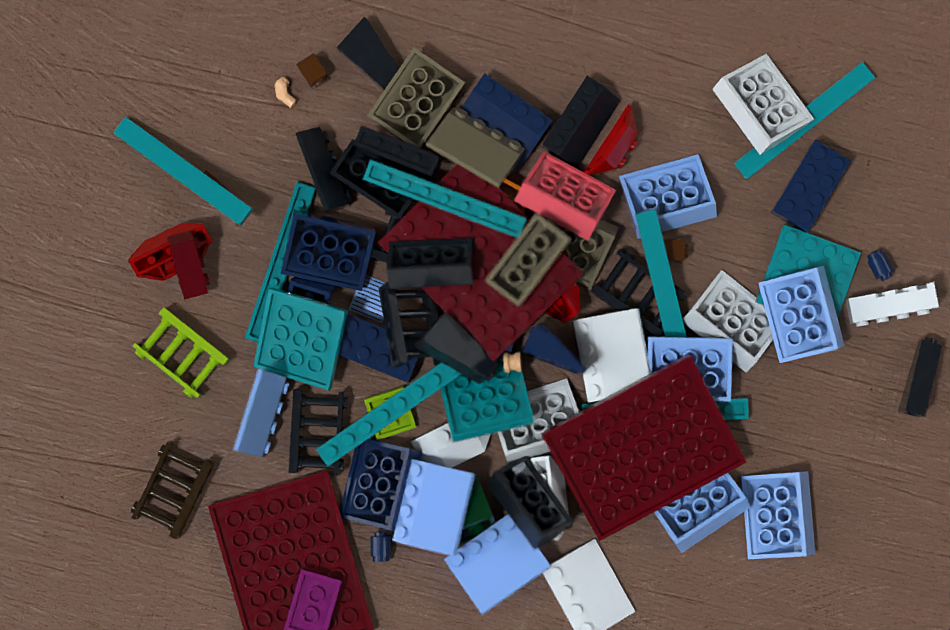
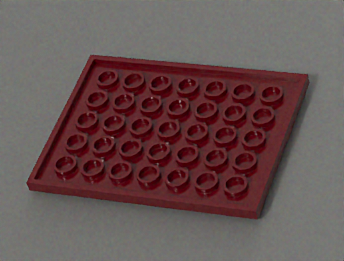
(480, 307)
(643, 447)
(277, 534)

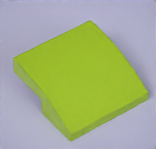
(402, 424)

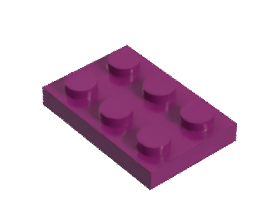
(313, 602)

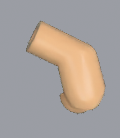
(282, 93)

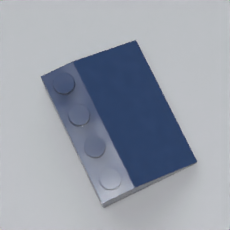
(507, 113)
(328, 250)
(548, 349)
(377, 483)

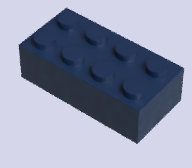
(810, 186)
(368, 346)

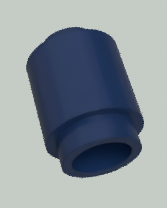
(880, 265)
(380, 547)

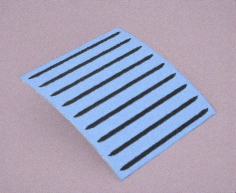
(368, 300)

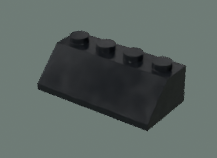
(581, 122)
(320, 163)
(351, 171)
(430, 263)
(529, 502)

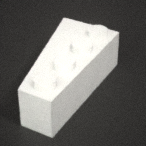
(892, 303)

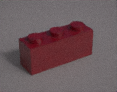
(188, 264)

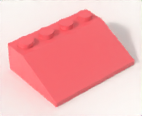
(565, 195)

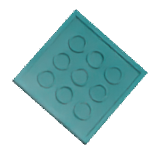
(801, 251)
(300, 338)
(486, 406)

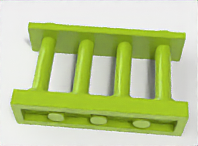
(200, 345)

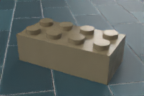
(528, 260)

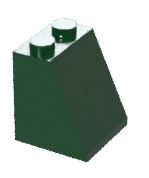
(478, 514)

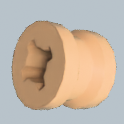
(513, 362)

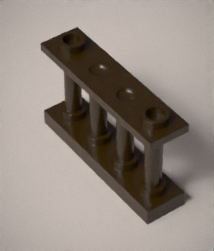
(184, 507)

